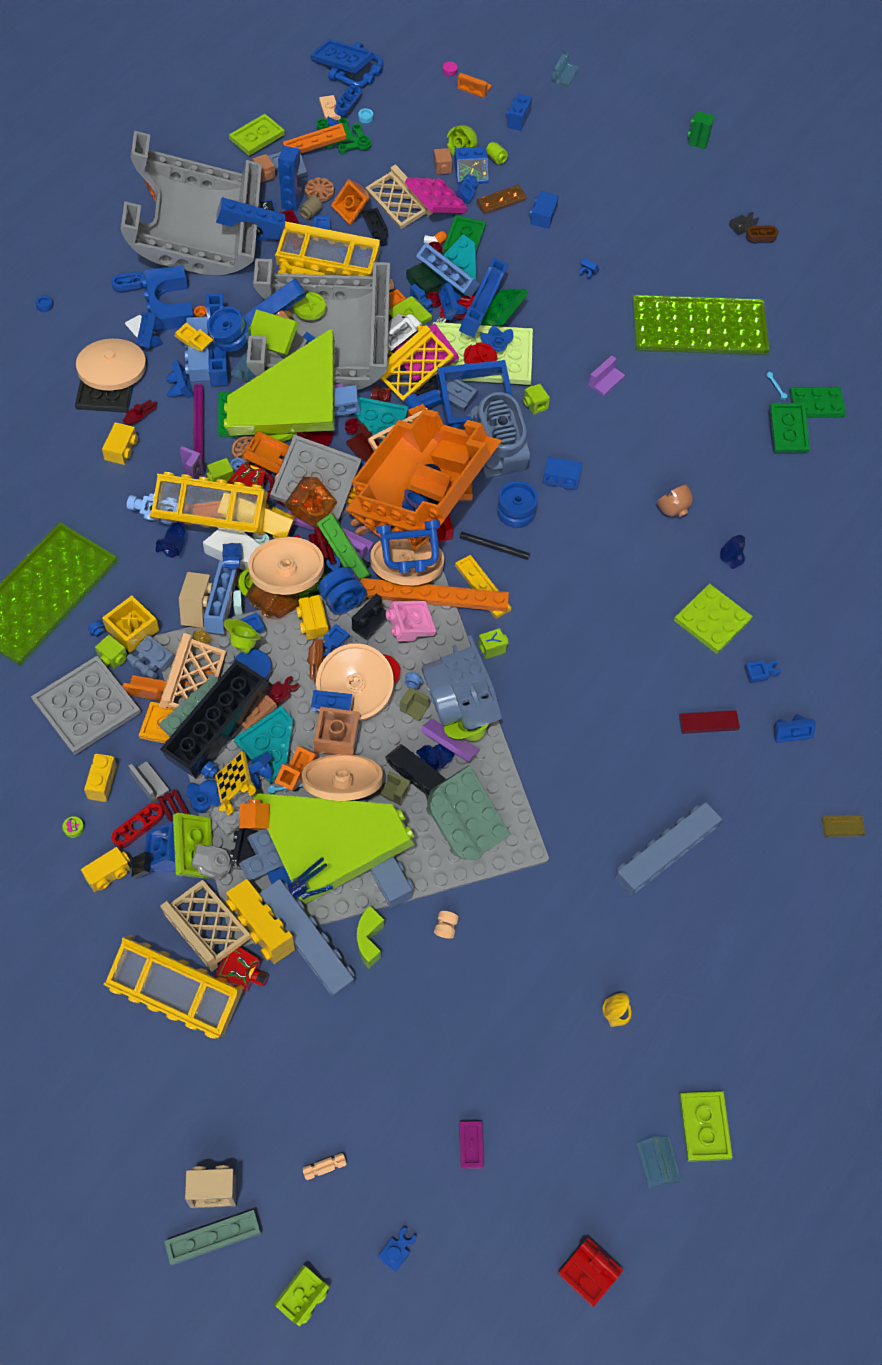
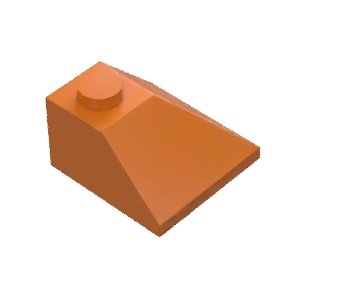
(350, 201)

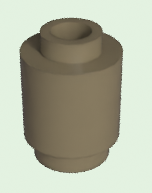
(310, 207)

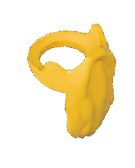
(615, 1007)

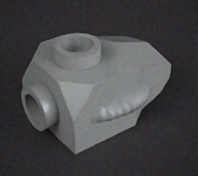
(211, 861)

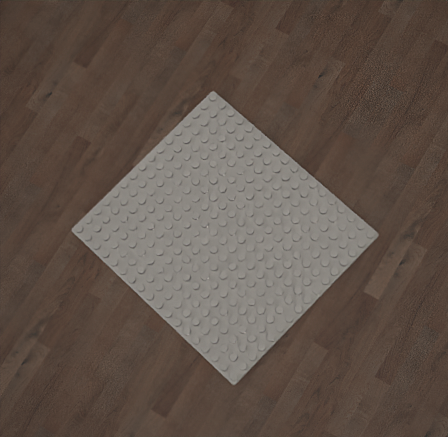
(429, 861)

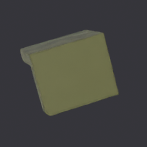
(414, 703)
(395, 788)

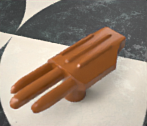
(315, 657)

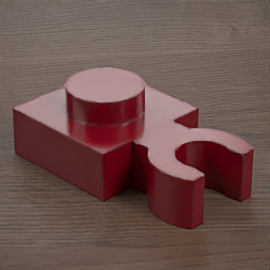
(280, 692)

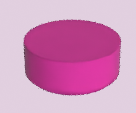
(450, 68)

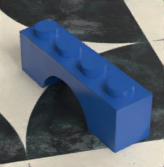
(288, 170)
(233, 212)

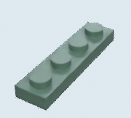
(177, 716)
(212, 1237)

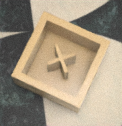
(194, 599)
(210, 1187)

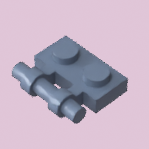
(155, 653)

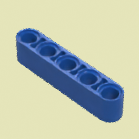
(280, 300)

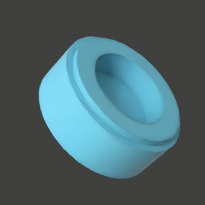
(365, 115)

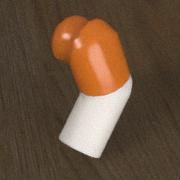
(439, 237)

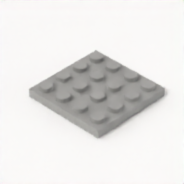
(313, 459)
(85, 705)

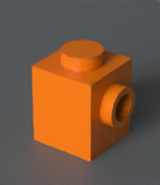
(254, 815)

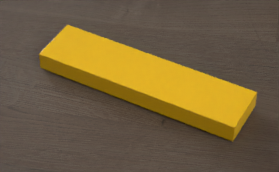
(477, 579)

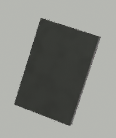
(103, 400)

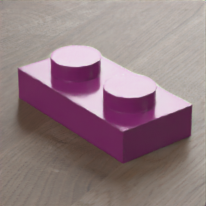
(471, 1145)

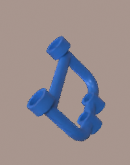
(369, 77)
(404, 566)

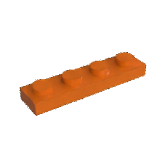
(318, 138)

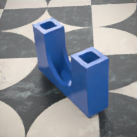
(159, 282)

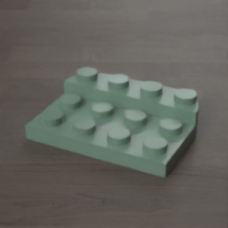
(466, 815)

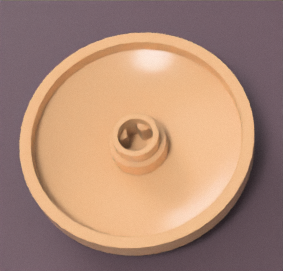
(111, 364)
(402, 551)
(286, 565)
(360, 672)
(342, 777)

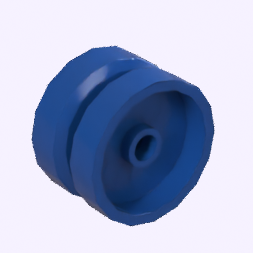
(228, 329)
(517, 504)
(342, 590)

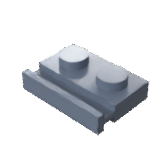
(460, 394)

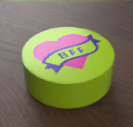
(73, 827)

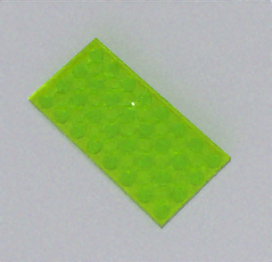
(700, 324)
(47, 589)

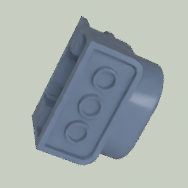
(513, 452)
(462, 688)

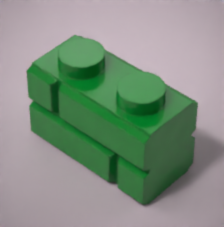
(701, 130)

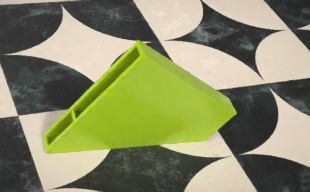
(289, 395)
(345, 833)

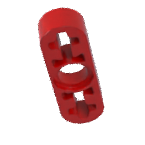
(121, 830)

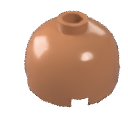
(676, 502)

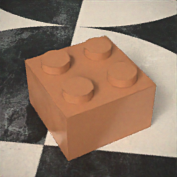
(336, 731)

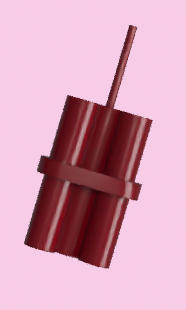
(321, 542)

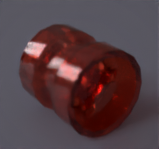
(381, 394)

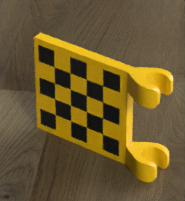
(231, 780)

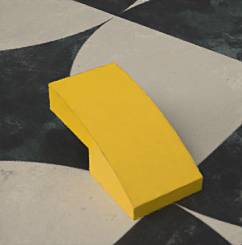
(195, 339)

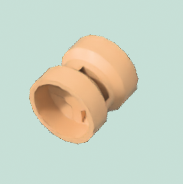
(446, 924)

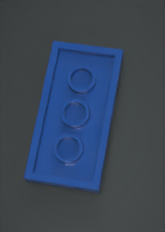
(342, 56)

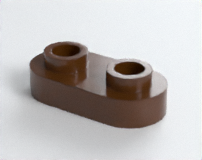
(762, 233)

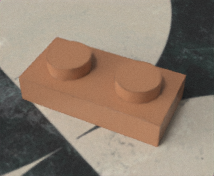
(263, 709)

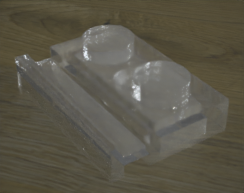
(229, 823)

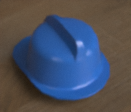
(412, 500)

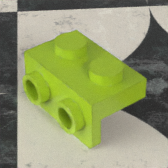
(301, 1296)

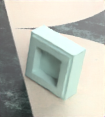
(237, 602)

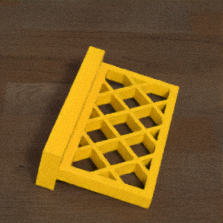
(407, 351)

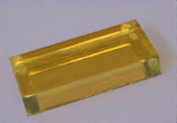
(843, 826)

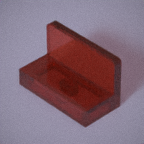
(359, 443)

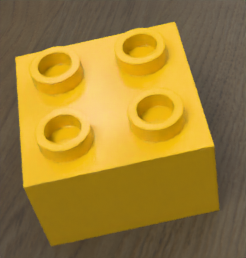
(130, 623)

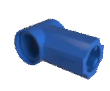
(429, 399)

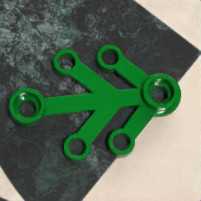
(361, 141)

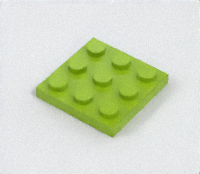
(713, 618)

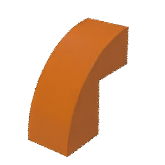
(291, 774)

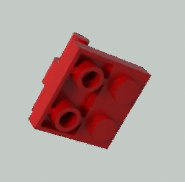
(590, 1272)

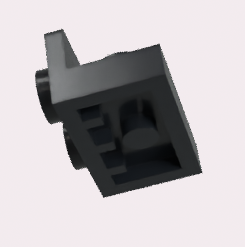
(369, 617)
(243, 848)

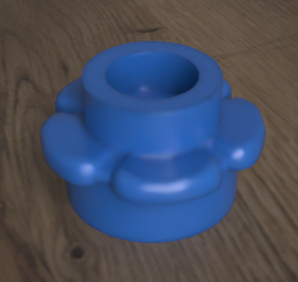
(96, 628)
(210, 770)

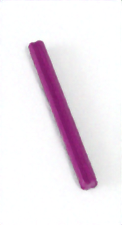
(198, 420)

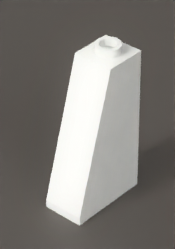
(214, 545)

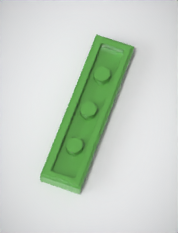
(342, 546)

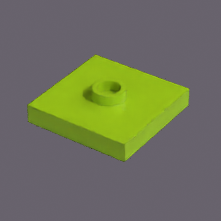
(413, 307)

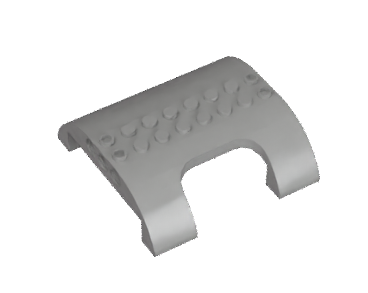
(186, 212)
(354, 310)

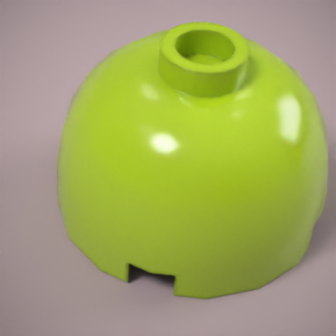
(461, 137)

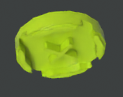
(310, 307)

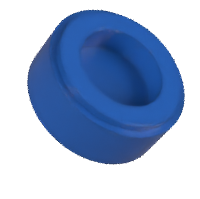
(44, 303)

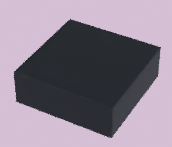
(141, 865)

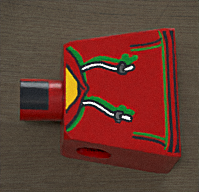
(249, 475)
(241, 969)

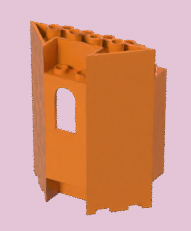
(391, 467)

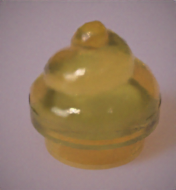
(201, 636)

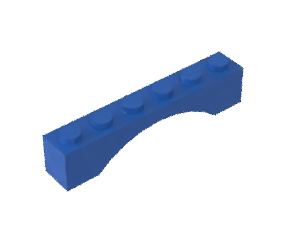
(483, 297)
(217, 357)

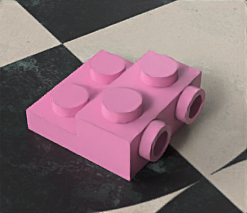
(410, 620)

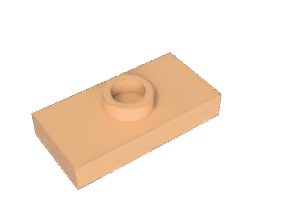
(327, 105)

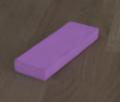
(458, 746)

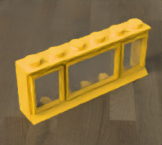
(327, 250)
(209, 503)
(173, 987)

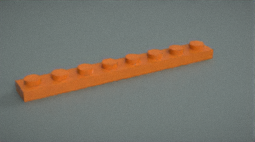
(438, 595)

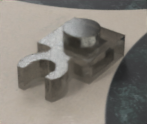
(741, 223)

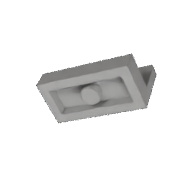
(148, 781)

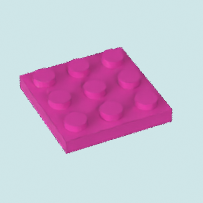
(436, 195)
(429, 355)

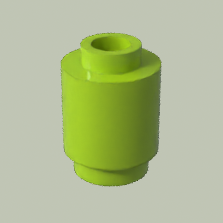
(496, 153)

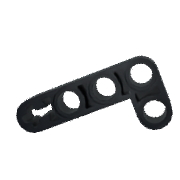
(414, 769)

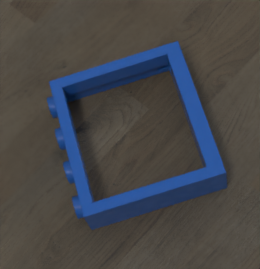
(463, 372)

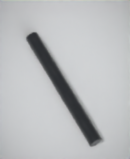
(493, 545)

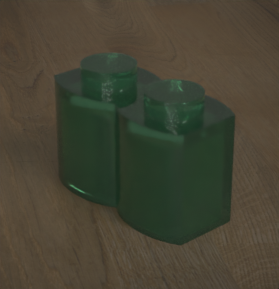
(424, 278)

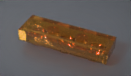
(501, 199)

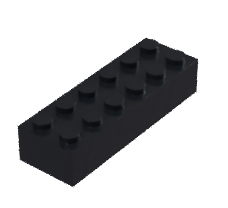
(215, 718)

